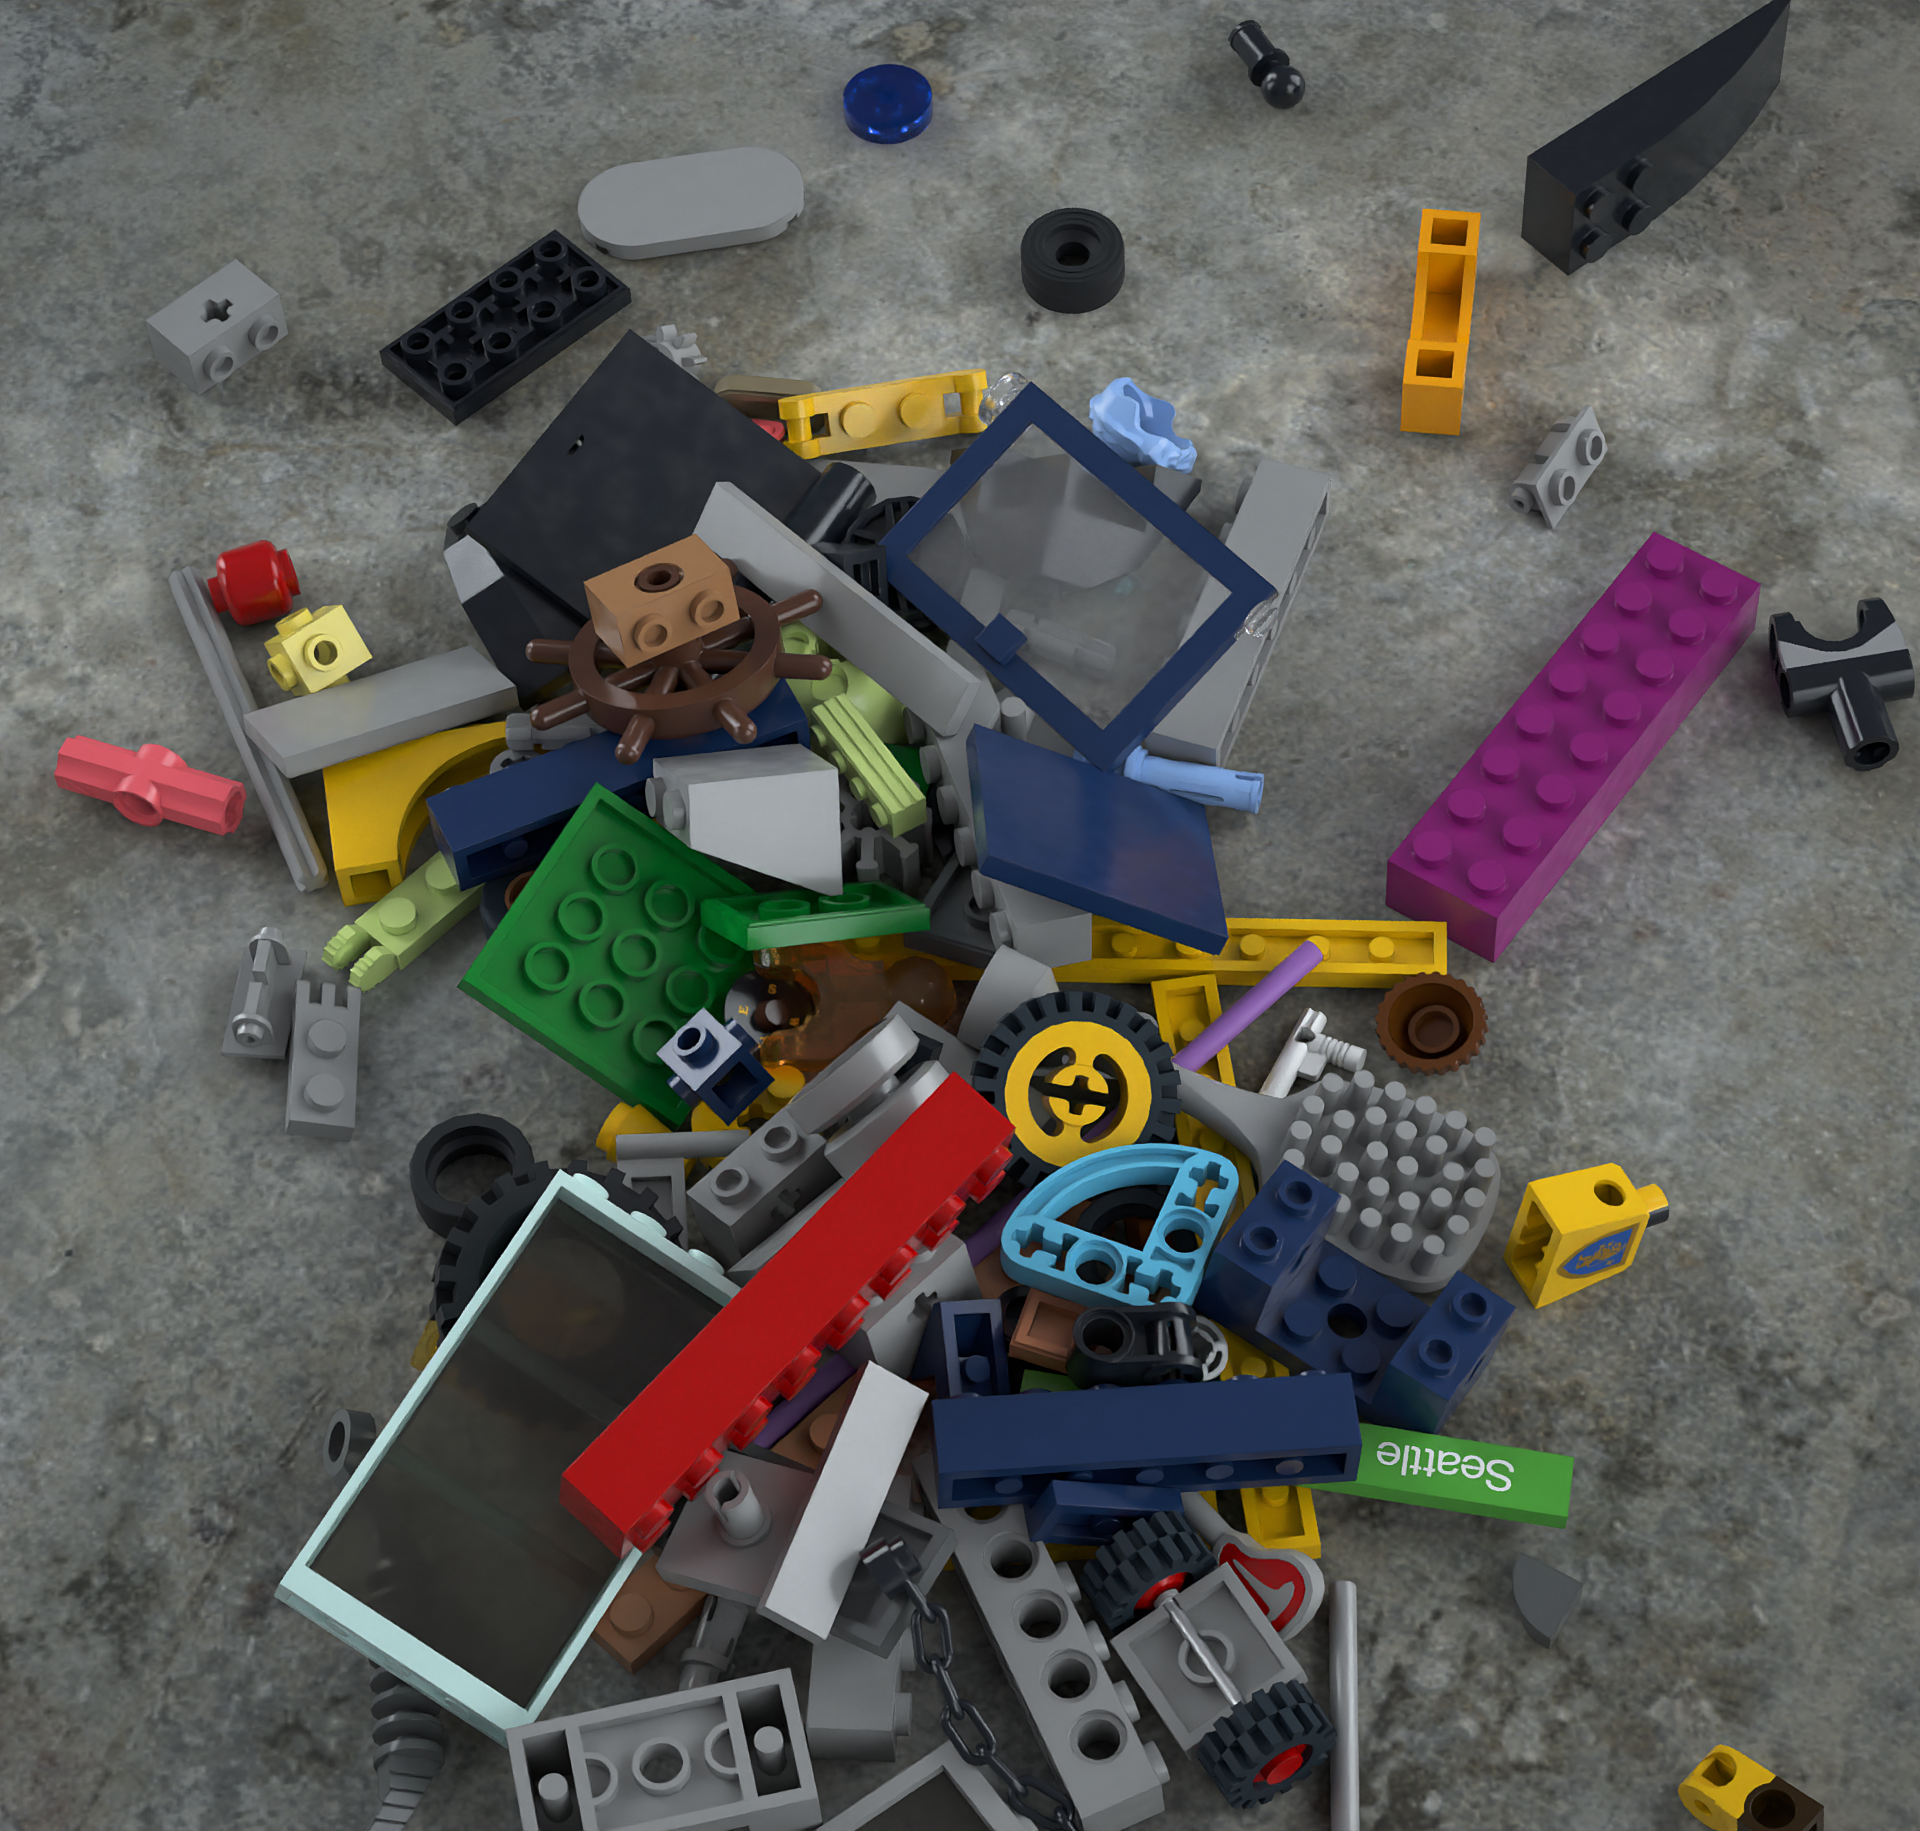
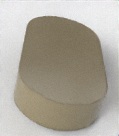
(759, 396)

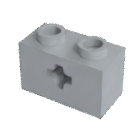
(217, 327)

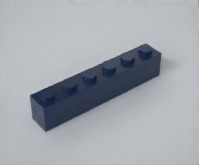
(521, 810)
(1150, 1436)

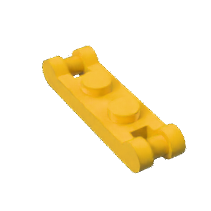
(884, 413)

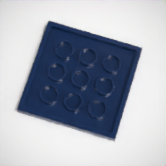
(1094, 840)

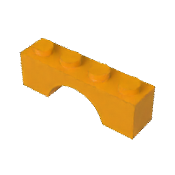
(1440, 322)

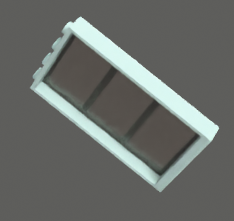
(452, 1528)

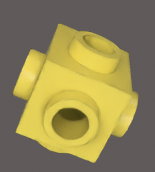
(315, 650)

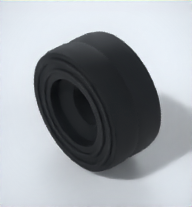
(1072, 287)

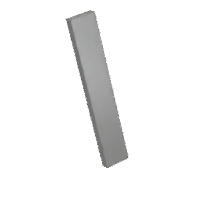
(850, 616)

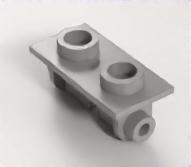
(1562, 467)
(263, 998)

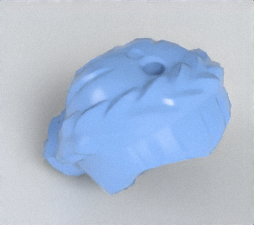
(1139, 427)

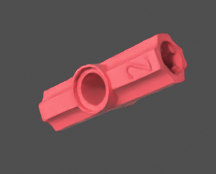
(150, 785)

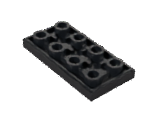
(505, 327)

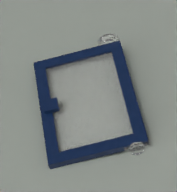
(1072, 575)

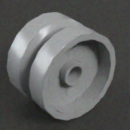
(867, 1093)

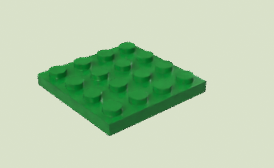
(613, 951)

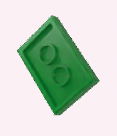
(814, 917)

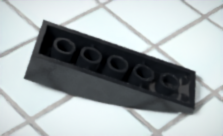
(1651, 143)

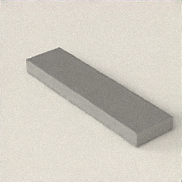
(842, 1503)

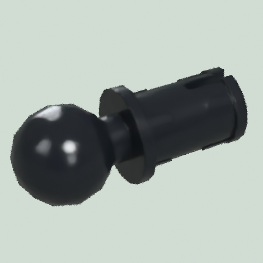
(1268, 66)

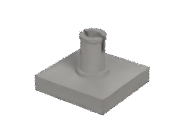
(734, 1529)

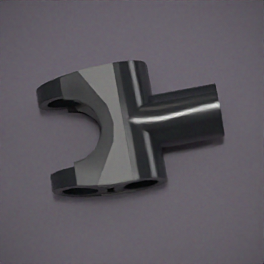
(1846, 680)

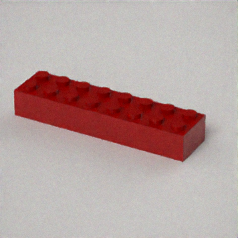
(785, 1316)

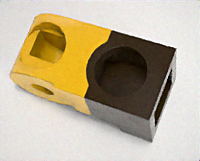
(1740, 1795)

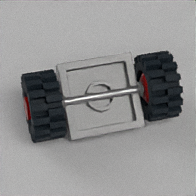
(1208, 1659)

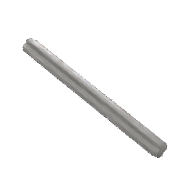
(235, 700)

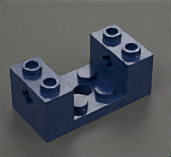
(1282, 1281)

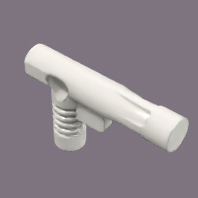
(1310, 1058)

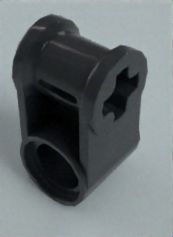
(1140, 1346)

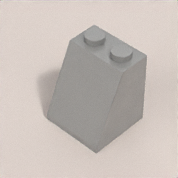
(755, 809)

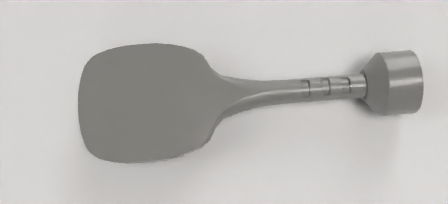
(1407, 1176)

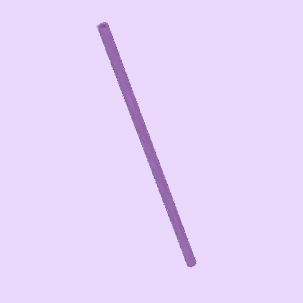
(988, 1236)

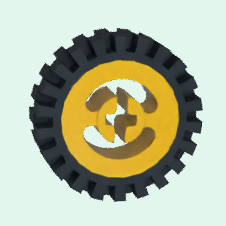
(1085, 1027)

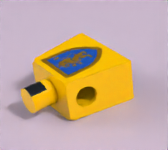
(1579, 1230)

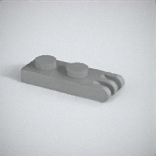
(323, 1063)

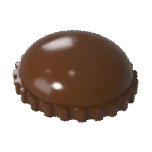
(1431, 1023)

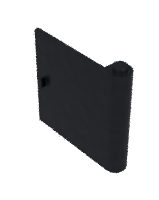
(644, 477)

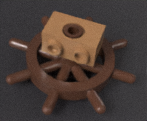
(669, 628)

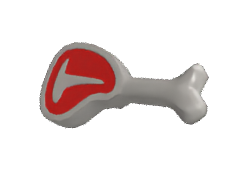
(1281, 1581)

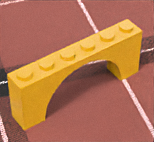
(381, 804)

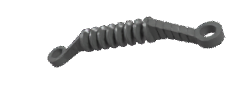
(405, 1716)

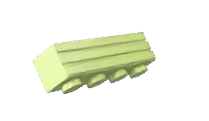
(868, 766)

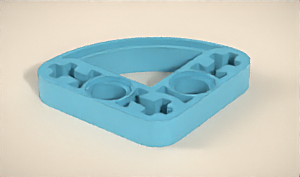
(1153, 1267)

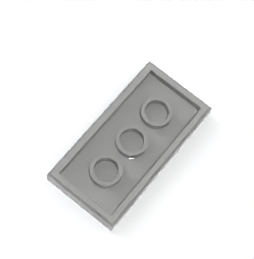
(380, 711)

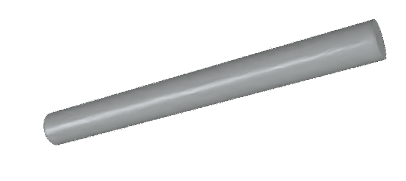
(1343, 1706)

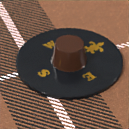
(766, 1006)

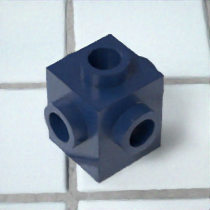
(715, 1066)

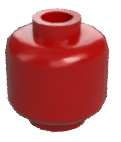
(254, 583)

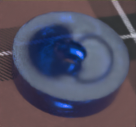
(888, 104)

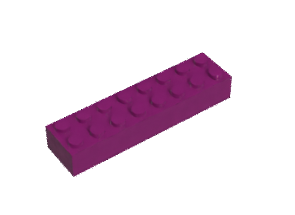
(1572, 746)

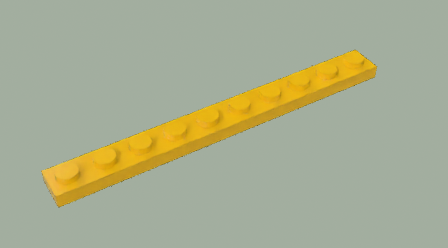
(1352, 951)
(1183, 1009)

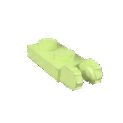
(402, 924)

